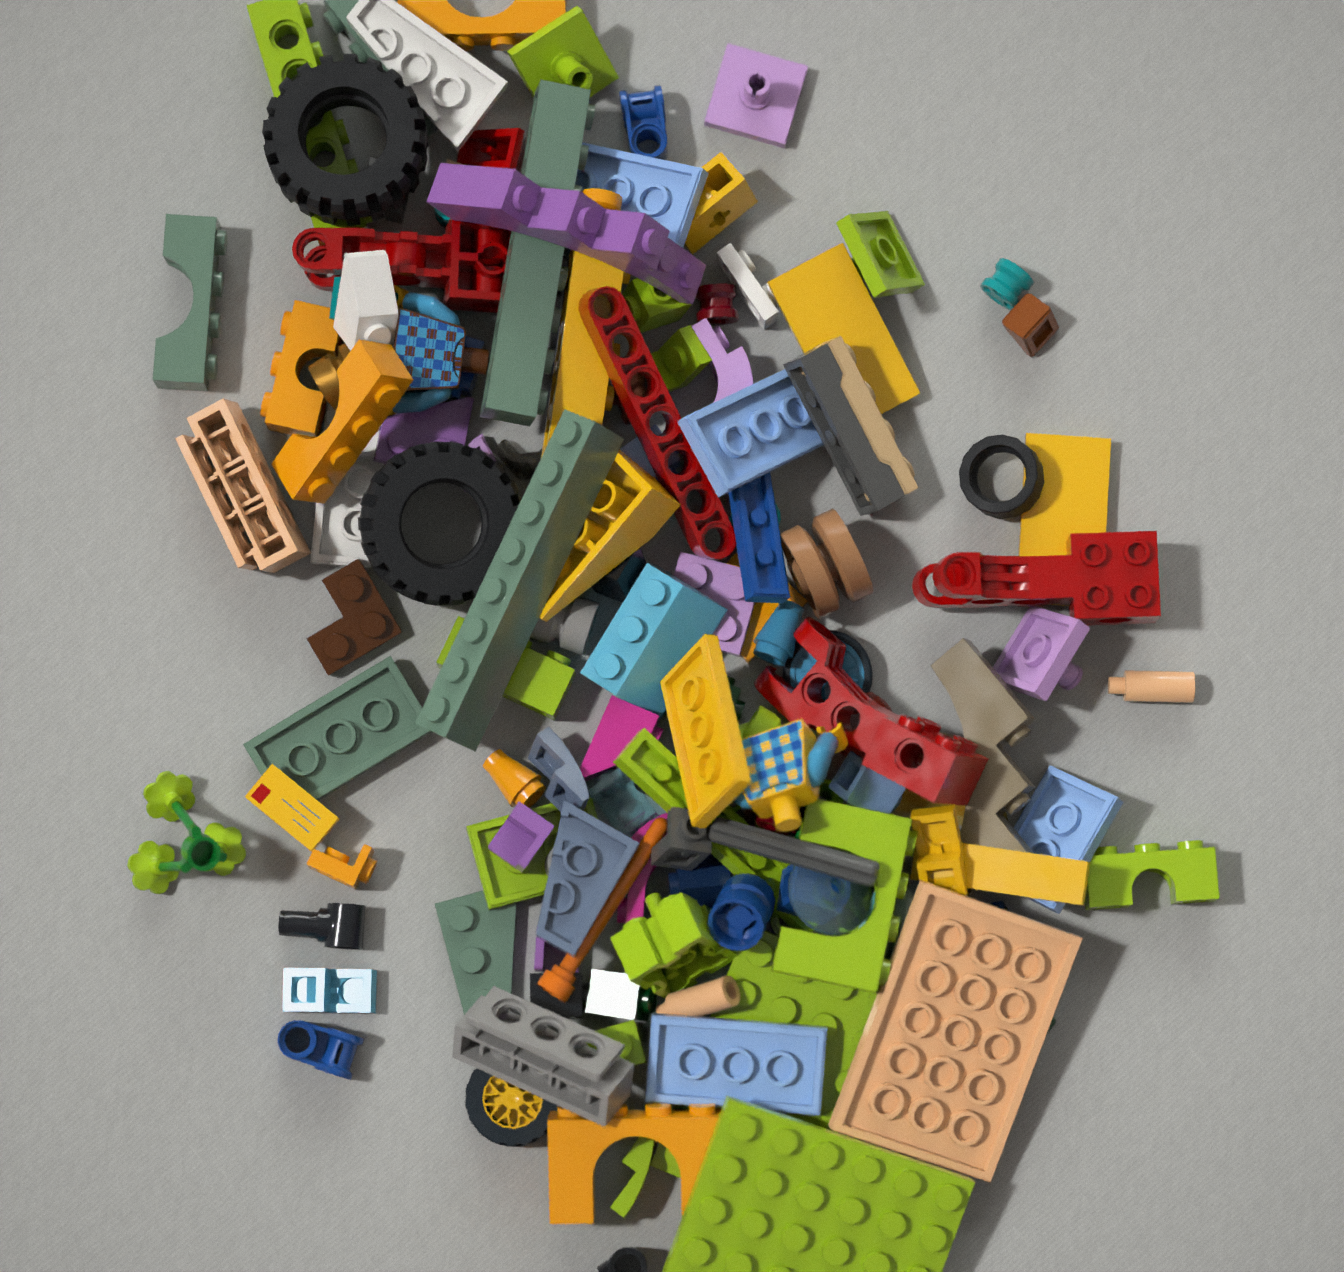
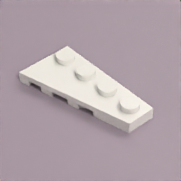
(447, 80)

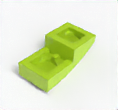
(639, 1160)

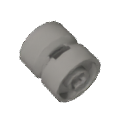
(570, 626)

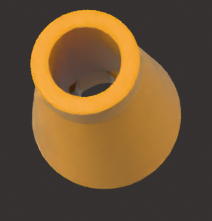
(514, 779)

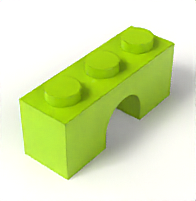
(1188, 872)

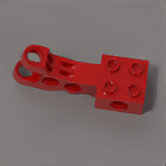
(462, 262)
(1101, 578)
(895, 745)

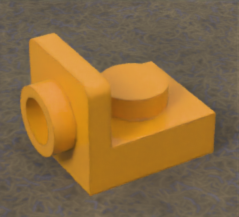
(335, 865)

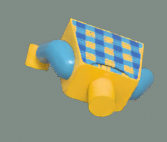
(787, 770)

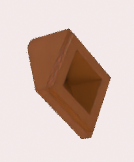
(1030, 324)

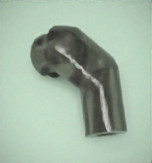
(519, 464)

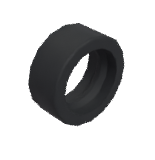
(975, 458)

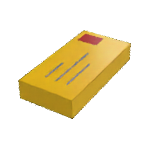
(292, 807)

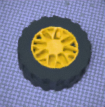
(505, 1111)

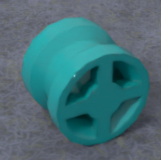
(1007, 283)

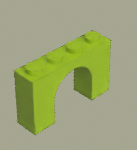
(858, 957)

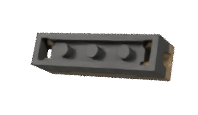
(851, 425)

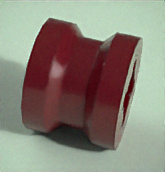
(717, 304)

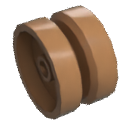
(830, 561)

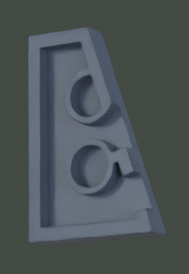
(582, 876)

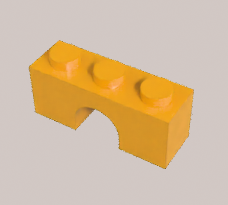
(291, 405)

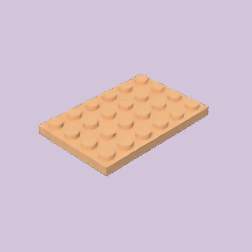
(955, 1032)

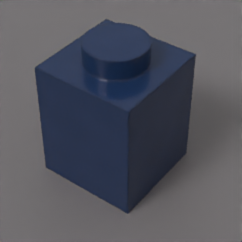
(702, 882)

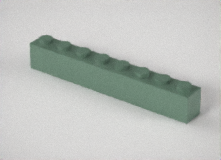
(534, 265)
(520, 580)

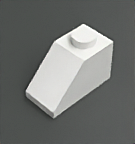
(366, 299)

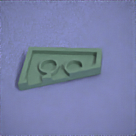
(478, 945)

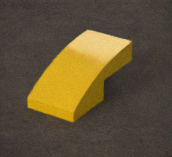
(939, 848)

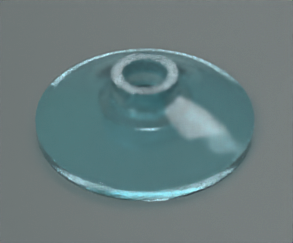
(822, 906)

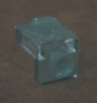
(621, 802)

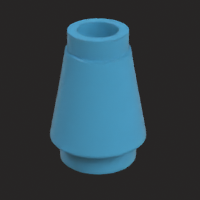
(776, 639)

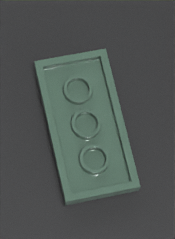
(343, 731)

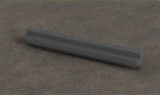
(794, 851)

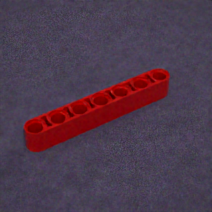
(639, 412)

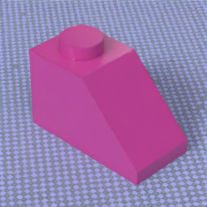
(615, 731)

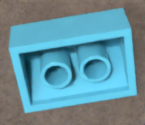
(650, 636)

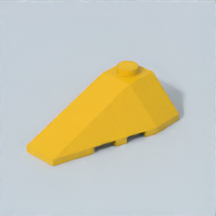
(622, 520)

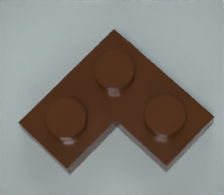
(364, 621)

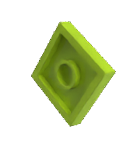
(564, 54)
(880, 254)

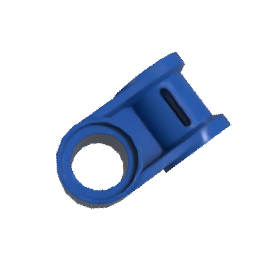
(645, 120)
(323, 1048)

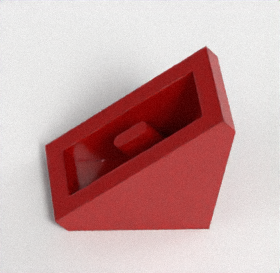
(494, 148)

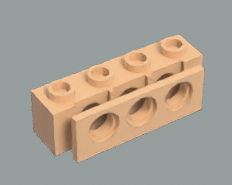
(246, 477)

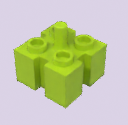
(670, 945)

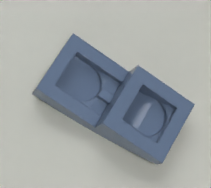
(560, 767)

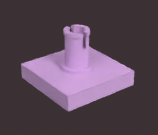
(755, 95)
(1042, 653)

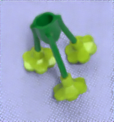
(207, 851)

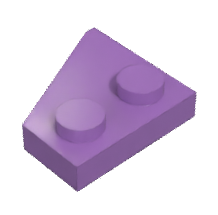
(437, 424)

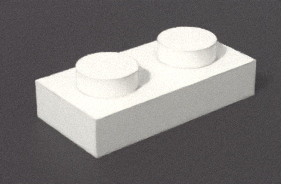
(739, 270)

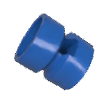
(741, 912)

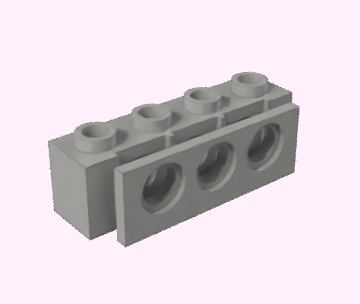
(519, 1045)

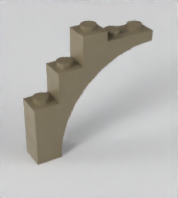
(991, 719)

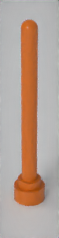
(560, 979)

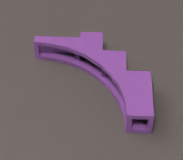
(568, 219)

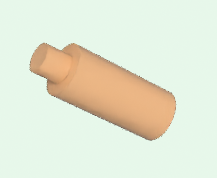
(1154, 686)
(702, 998)

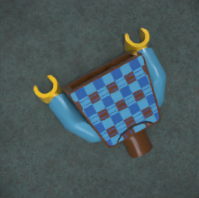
(432, 351)

